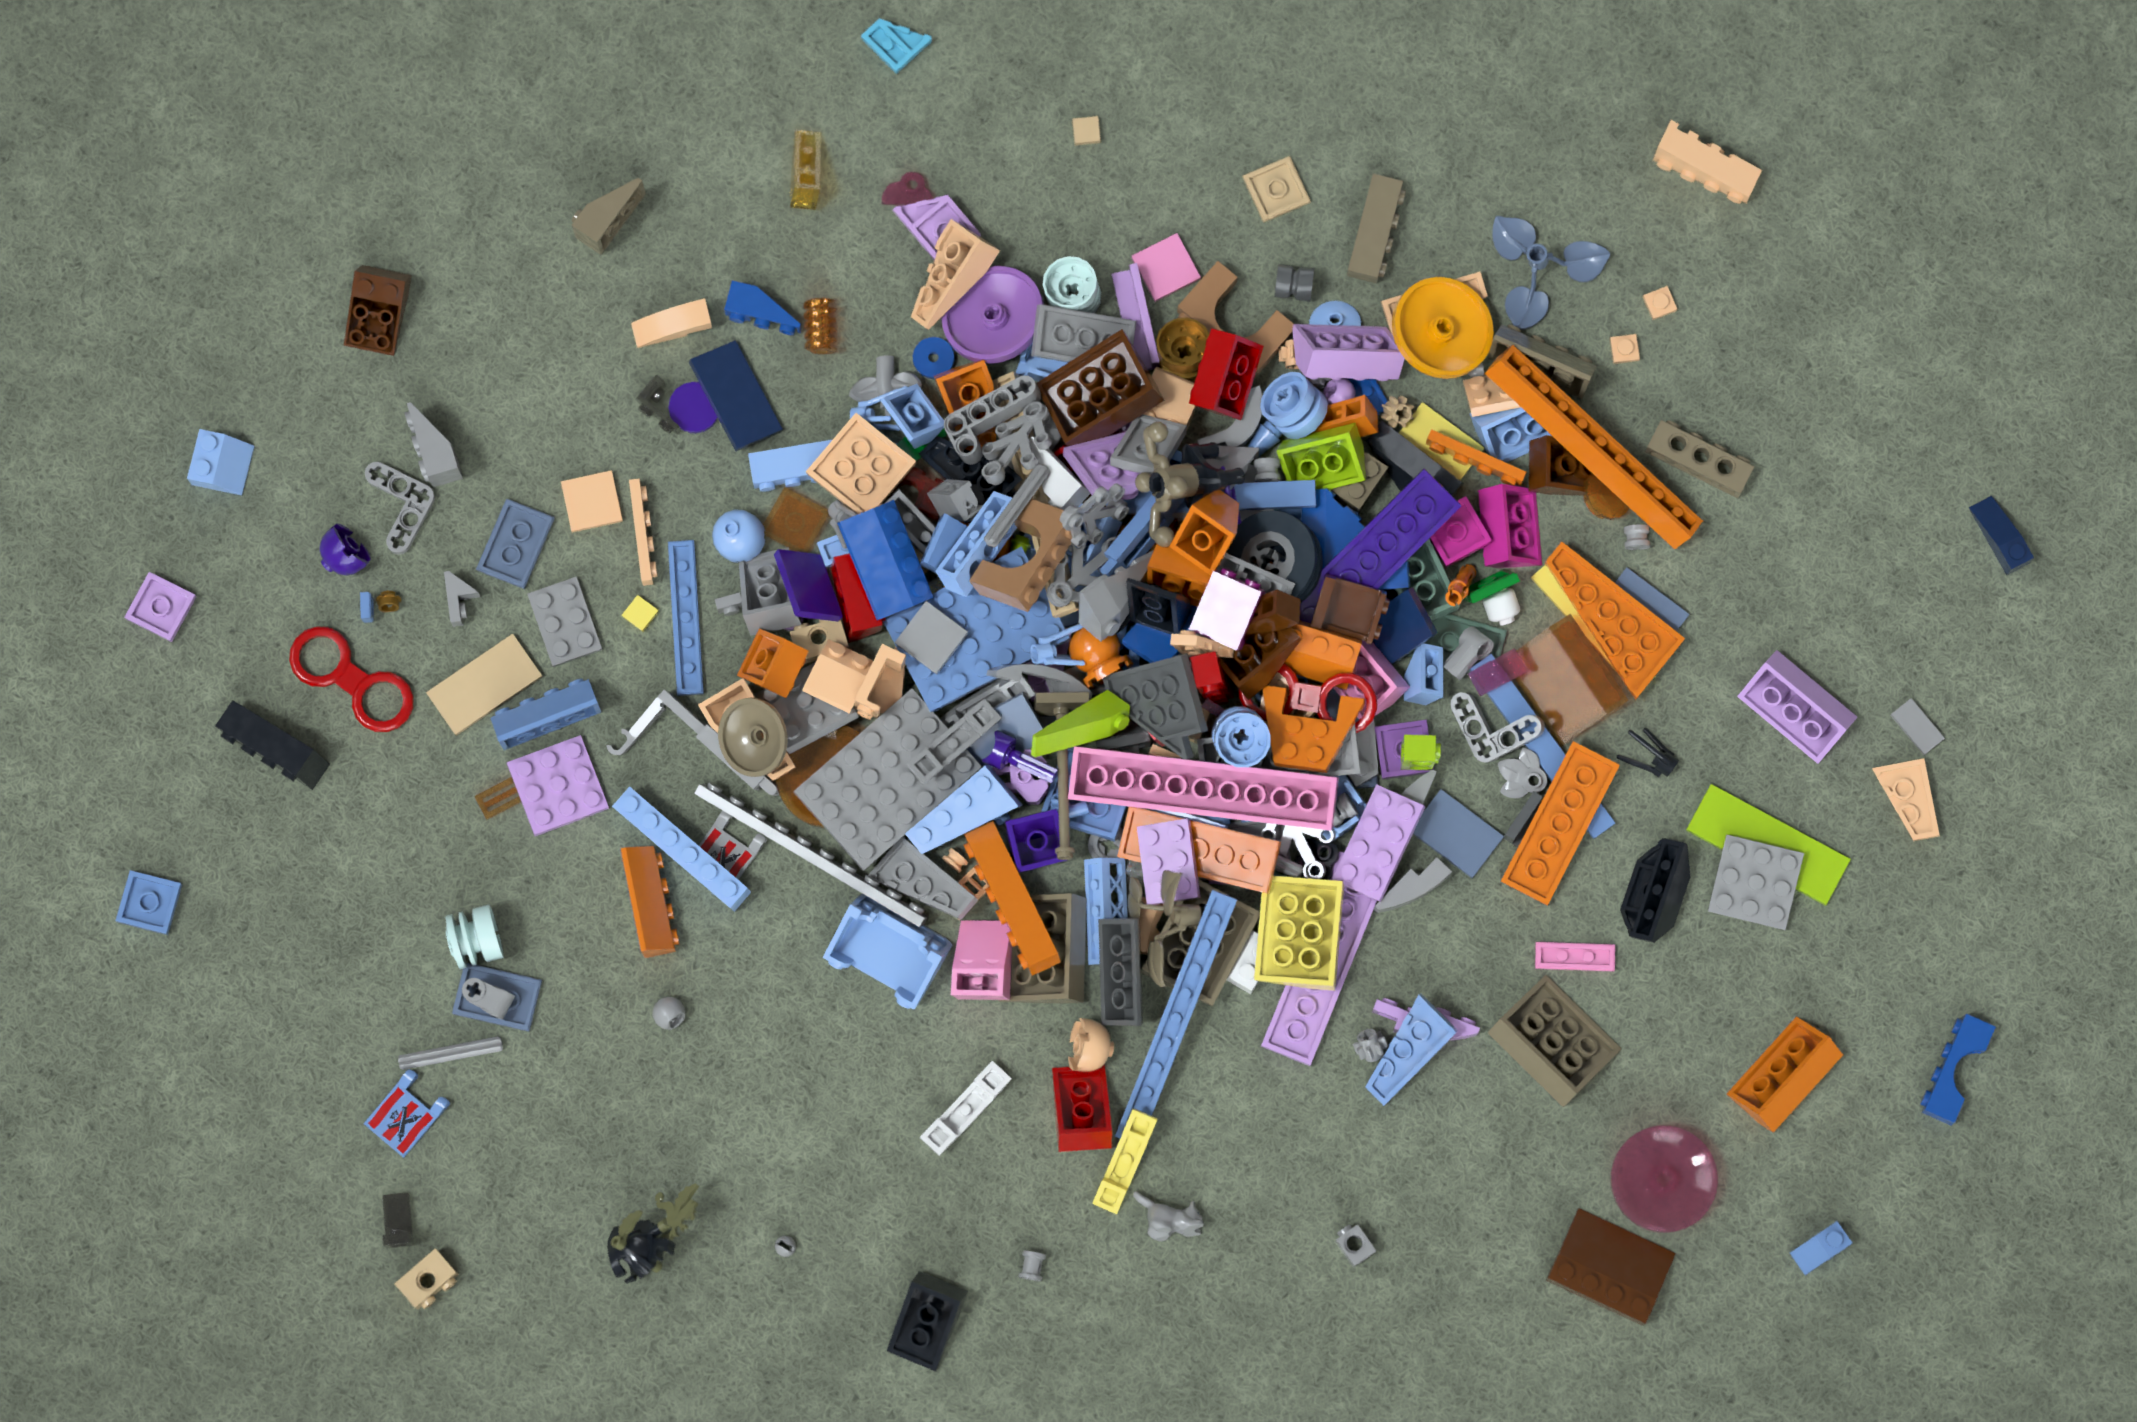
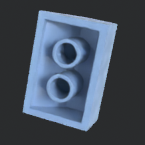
(1507, 433)

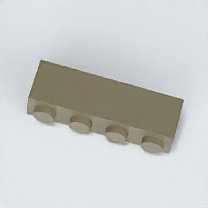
(1375, 228)

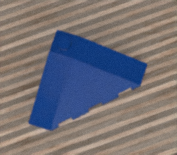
(1337, 527)

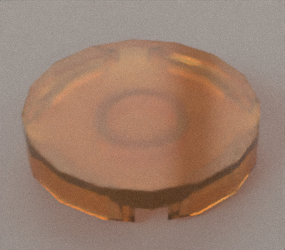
(1602, 500)

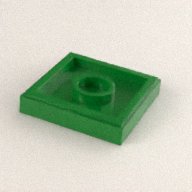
(1491, 585)

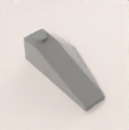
(1105, 600)

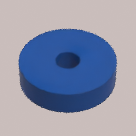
(930, 346)

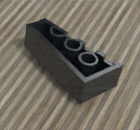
(272, 745)

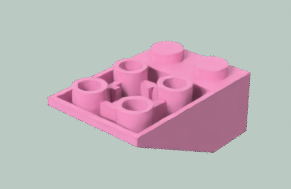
(982, 962)

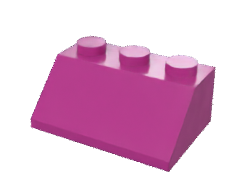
(1513, 525)

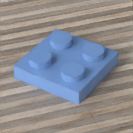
(148, 902)

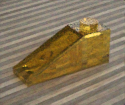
(805, 170)

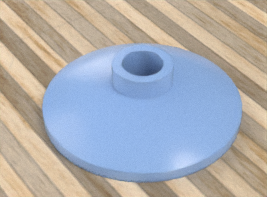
(1335, 309)

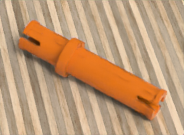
(1459, 587)

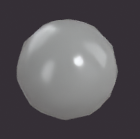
(668, 1012)

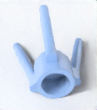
(869, 414)
(1047, 654)

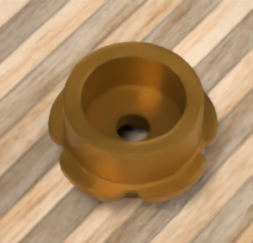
(388, 597)

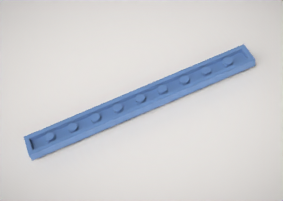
(1180, 1006)

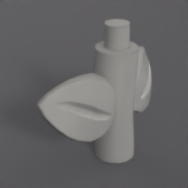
(884, 382)

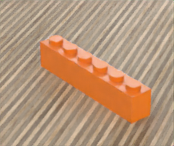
(1012, 898)

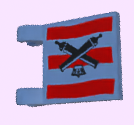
(402, 1117)

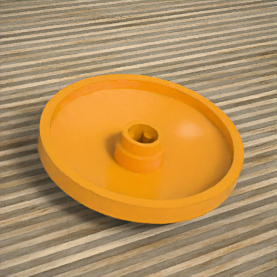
(1442, 327)

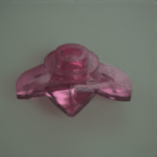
(900, 195)

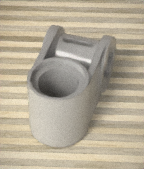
(491, 1000)

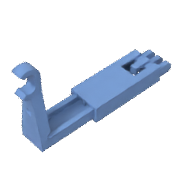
(1135, 538)

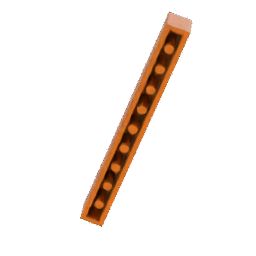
(1593, 447)

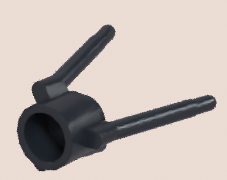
(1663, 761)

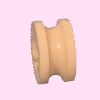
(955, 860)

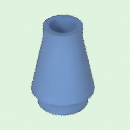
(1265, 437)

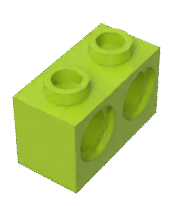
(1419, 752)

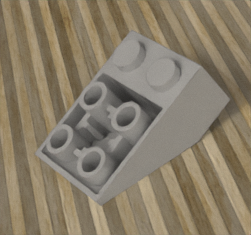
(438, 456)

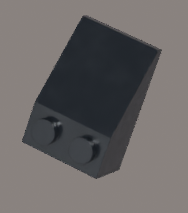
(1157, 607)
(926, 1320)

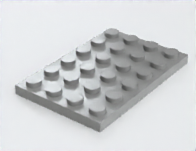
(867, 790)

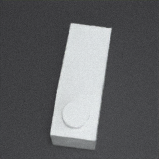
(1061, 484)

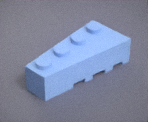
(970, 806)

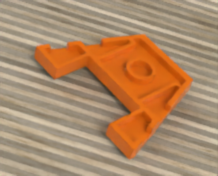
(1306, 741)

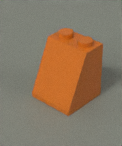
(1208, 531)

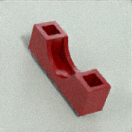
(1211, 678)

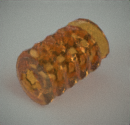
(818, 326)

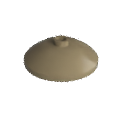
(742, 739)

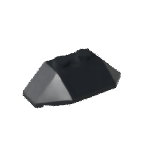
(1656, 890)

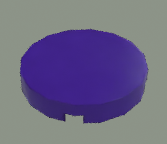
(691, 408)

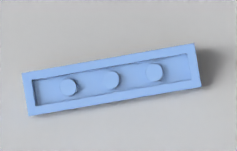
(1098, 891)

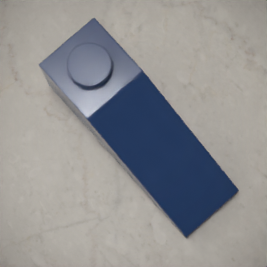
(2001, 535)

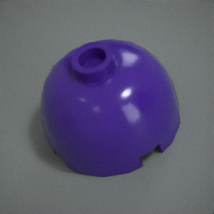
(340, 551)

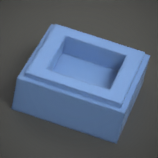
(366, 607)

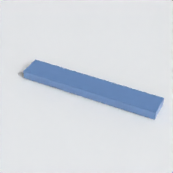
(685, 618)

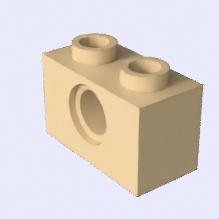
(803, 635)
(411, 1282)

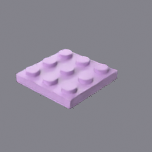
(1092, 464)
(557, 785)

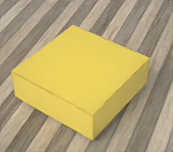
(640, 613)

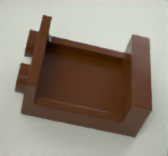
(1350, 608)

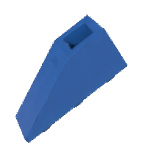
(750, 301)

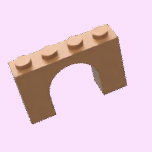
(1208, 293)
(1023, 584)

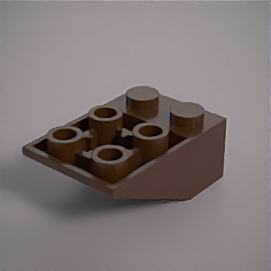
(376, 309)

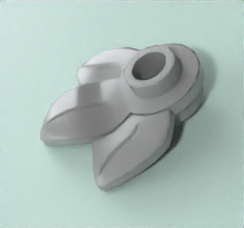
(1518, 773)

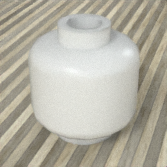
(1502, 606)

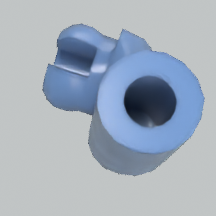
(1074, 809)

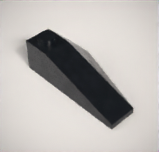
(1407, 460)
(948, 465)

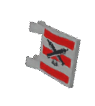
(729, 851)

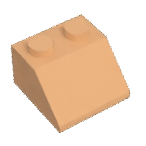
(1176, 396)
(837, 676)

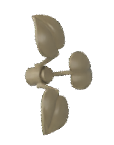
(1180, 914)

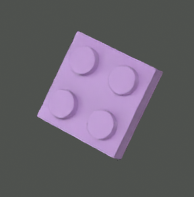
(160, 606)

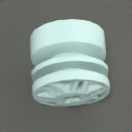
(1072, 275)
(474, 936)

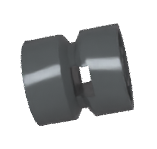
(1294, 282)

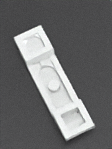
(966, 1108)

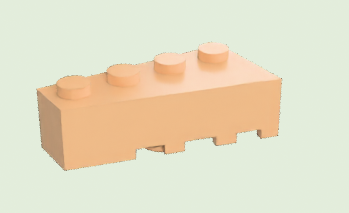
(1706, 164)

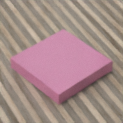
(1166, 267)

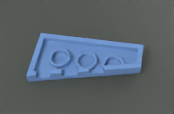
(1415, 1043)

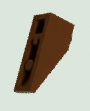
(1275, 612)

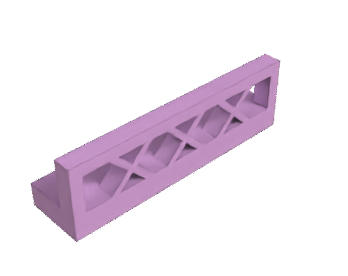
(1133, 307)

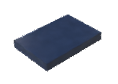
(1404, 626)

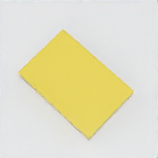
(1419, 428)

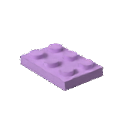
(1168, 848)

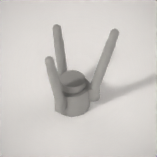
(838, 513)

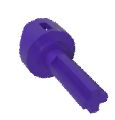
(1005, 753)

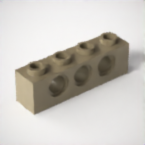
(1684, 460)

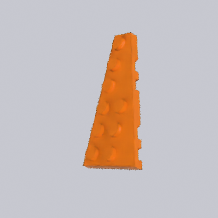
(1623, 627)

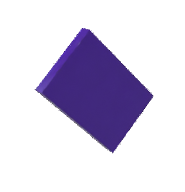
(808, 585)

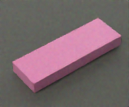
(1575, 956)

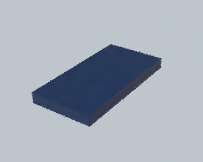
(735, 395)

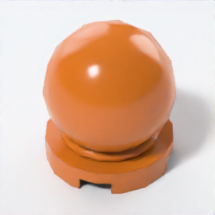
(1099, 657)

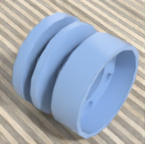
(1248, 749)

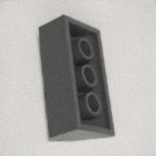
(1120, 971)

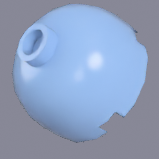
(738, 535)

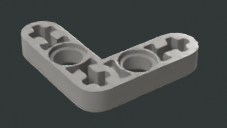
(411, 504)
(1494, 739)

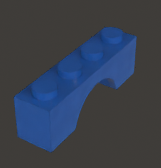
(1944, 1099)

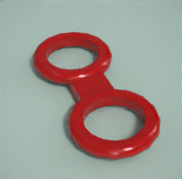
(351, 679)
(1314, 697)

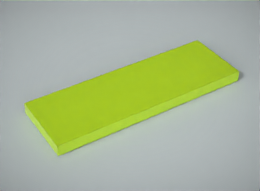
(1726, 815)

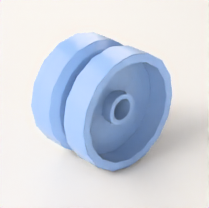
(1293, 405)

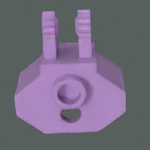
(1023, 783)

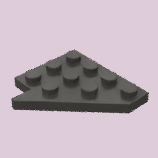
(1162, 701)

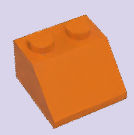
(773, 663)

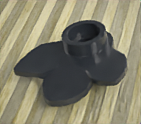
(1317, 849)

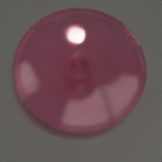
(1664, 1179)

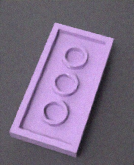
(1378, 843)

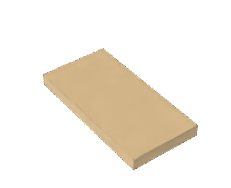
(484, 684)

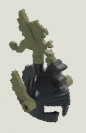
(639, 1242)

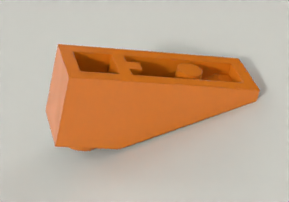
(1354, 410)

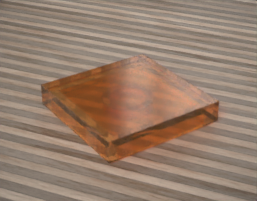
(794, 521)

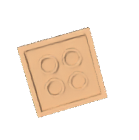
(860, 466)

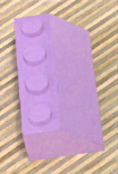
(1346, 352)
(1797, 706)

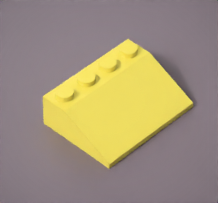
(1300, 933)

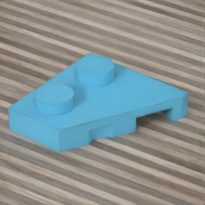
(894, 43)

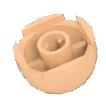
(1090, 1045)

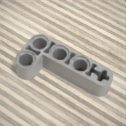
(994, 415)

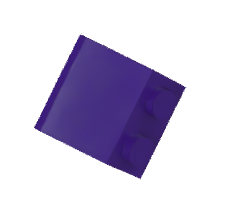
(1034, 840)

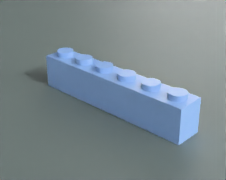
(681, 849)

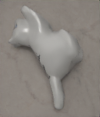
(1166, 1220)

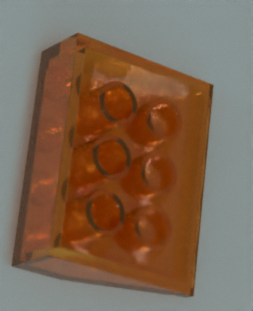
(1568, 681)

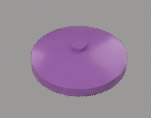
(994, 316)

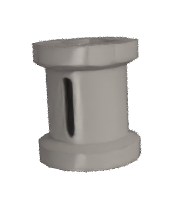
(1032, 1266)

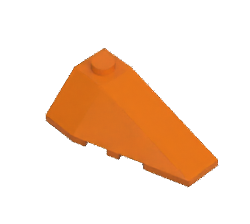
(961, 387)

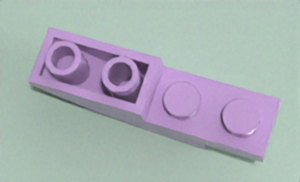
(1389, 1009)

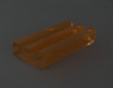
(483, 806)

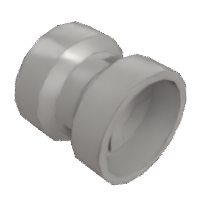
(1344, 809)

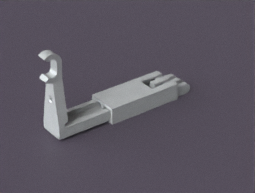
(706, 735)

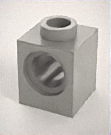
(1359, 1256)

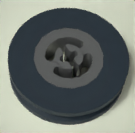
(1302, 549)

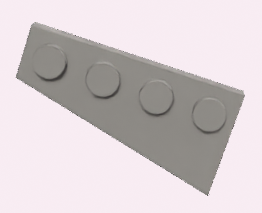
(922, 879)

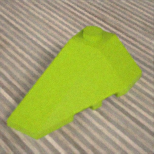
(1088, 723)

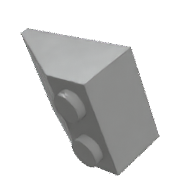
(764, 595)

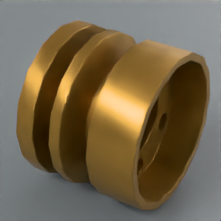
(1180, 339)

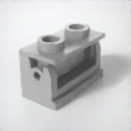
(955, 500)

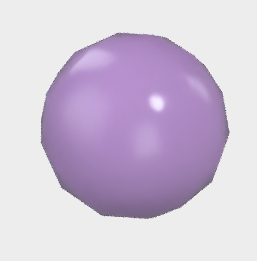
(1339, 391)

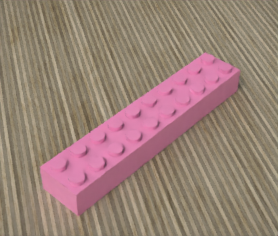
(1203, 788)

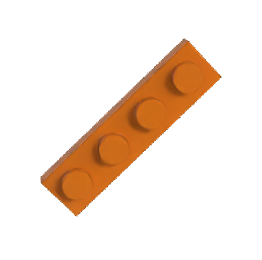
(1465, 454)

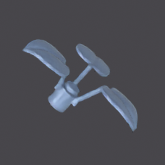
(1518, 236)

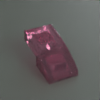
(1497, 672)

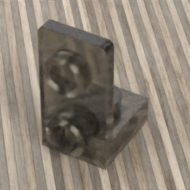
(654, 392)
(397, 1220)

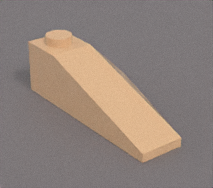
(957, 266)
(717, 704)

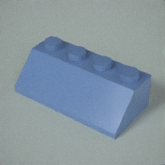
(545, 714)

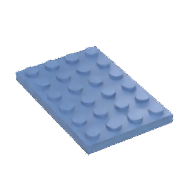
(994, 638)

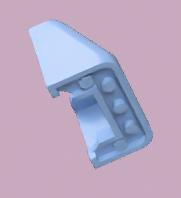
(888, 949)

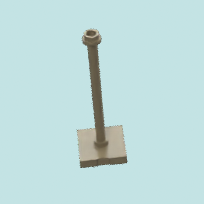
(1059, 705)

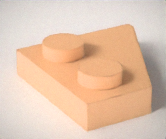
(1195, 645)

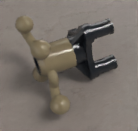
(1188, 480)

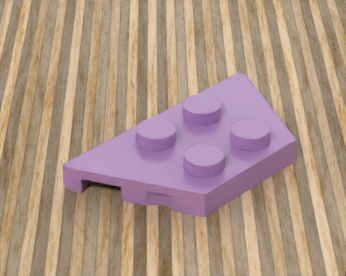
(929, 218)

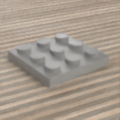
(804, 714)
(1755, 882)

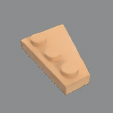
(1911, 796)

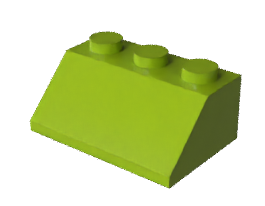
(1327, 456)

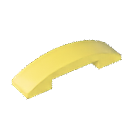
(1125, 1161)

